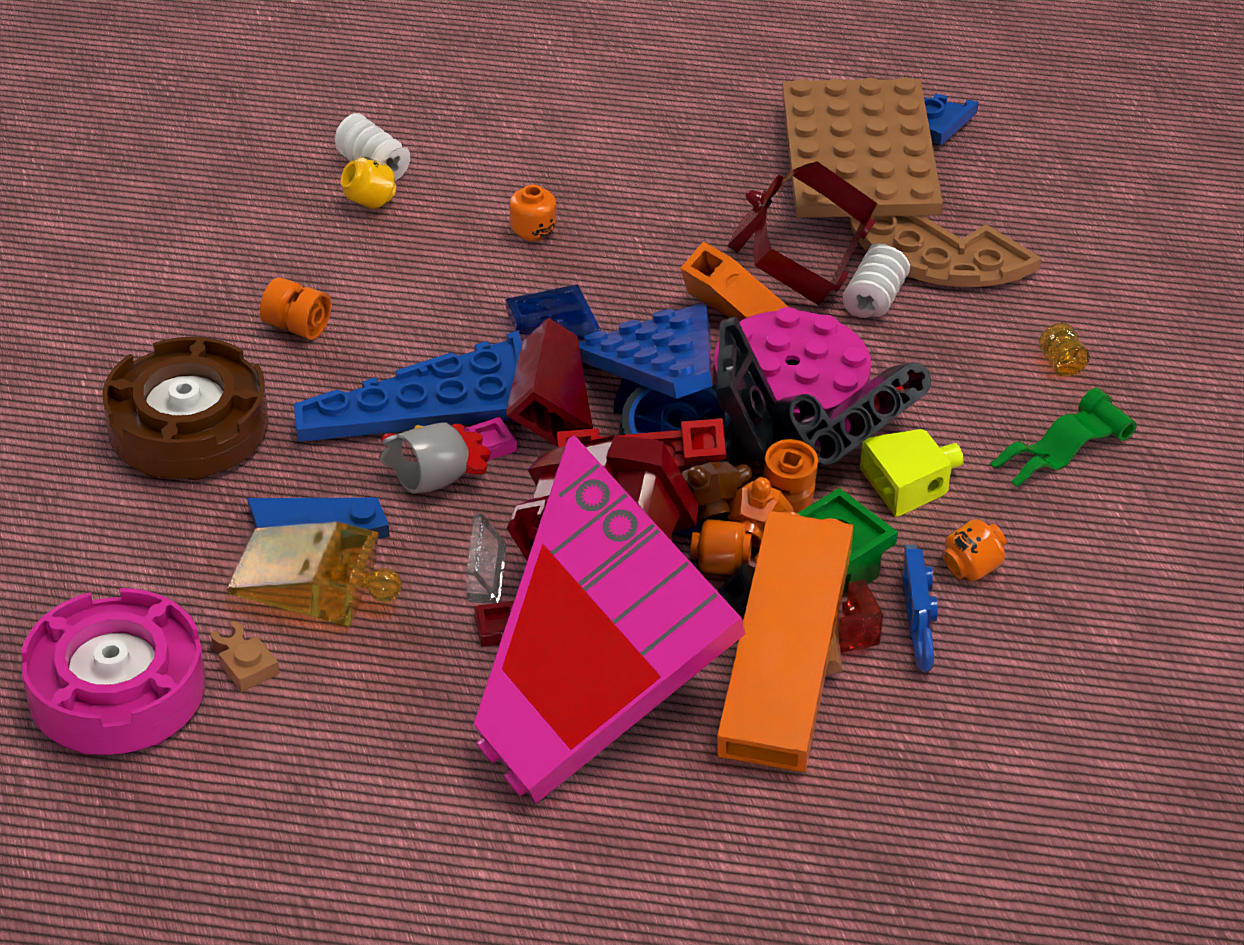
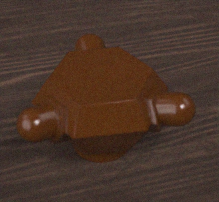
(715, 487)

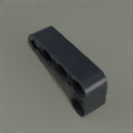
(857, 408)

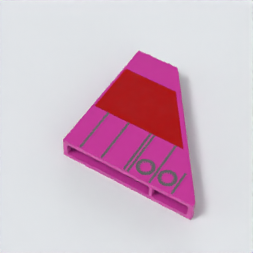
(596, 631)

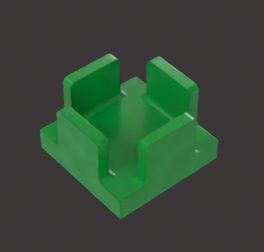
(870, 533)

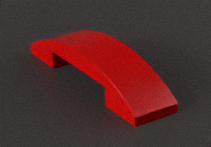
(692, 445)

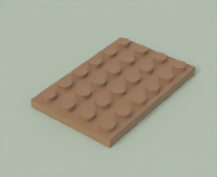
(867, 135)

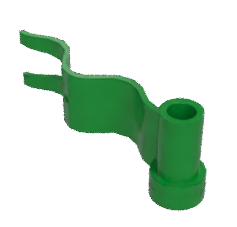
(1066, 435)

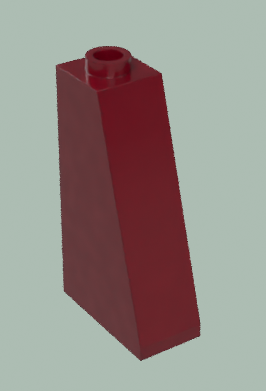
(550, 384)

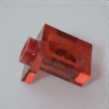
(861, 619)

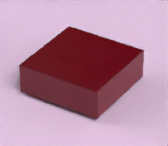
(491, 621)

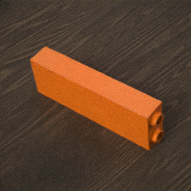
(787, 641)

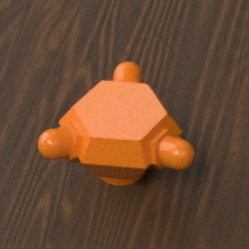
(753, 504)

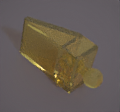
(314, 570)

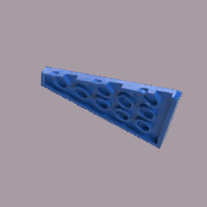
(660, 353)

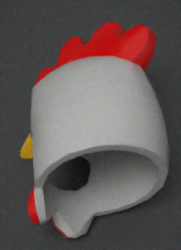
(441, 453)

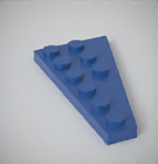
(434, 391)

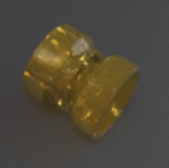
(1064, 349)

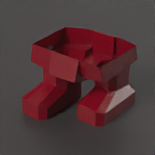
(637, 464)

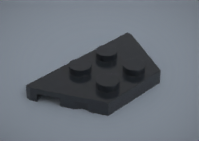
(745, 391)

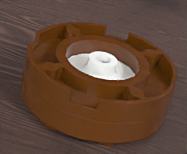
(185, 408)

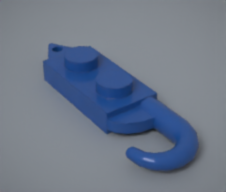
(920, 607)

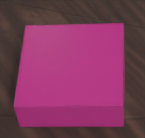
(495, 437)

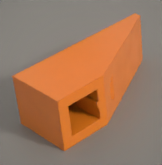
(726, 284)

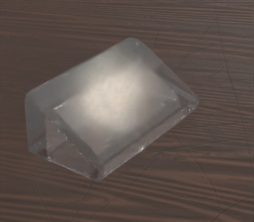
(485, 562)

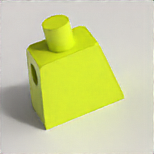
(908, 468)

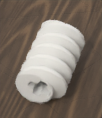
(361, 138)
(876, 281)

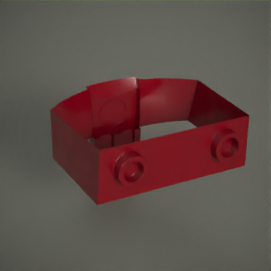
(781, 267)

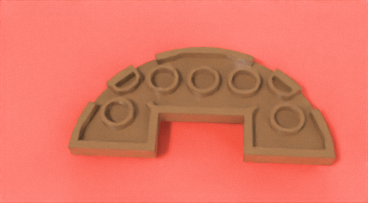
(947, 260)

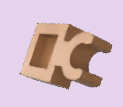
(242, 660)

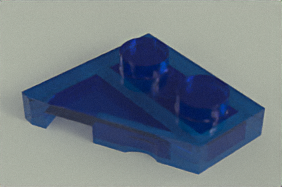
(562, 305)

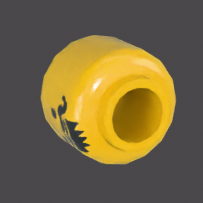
(368, 182)

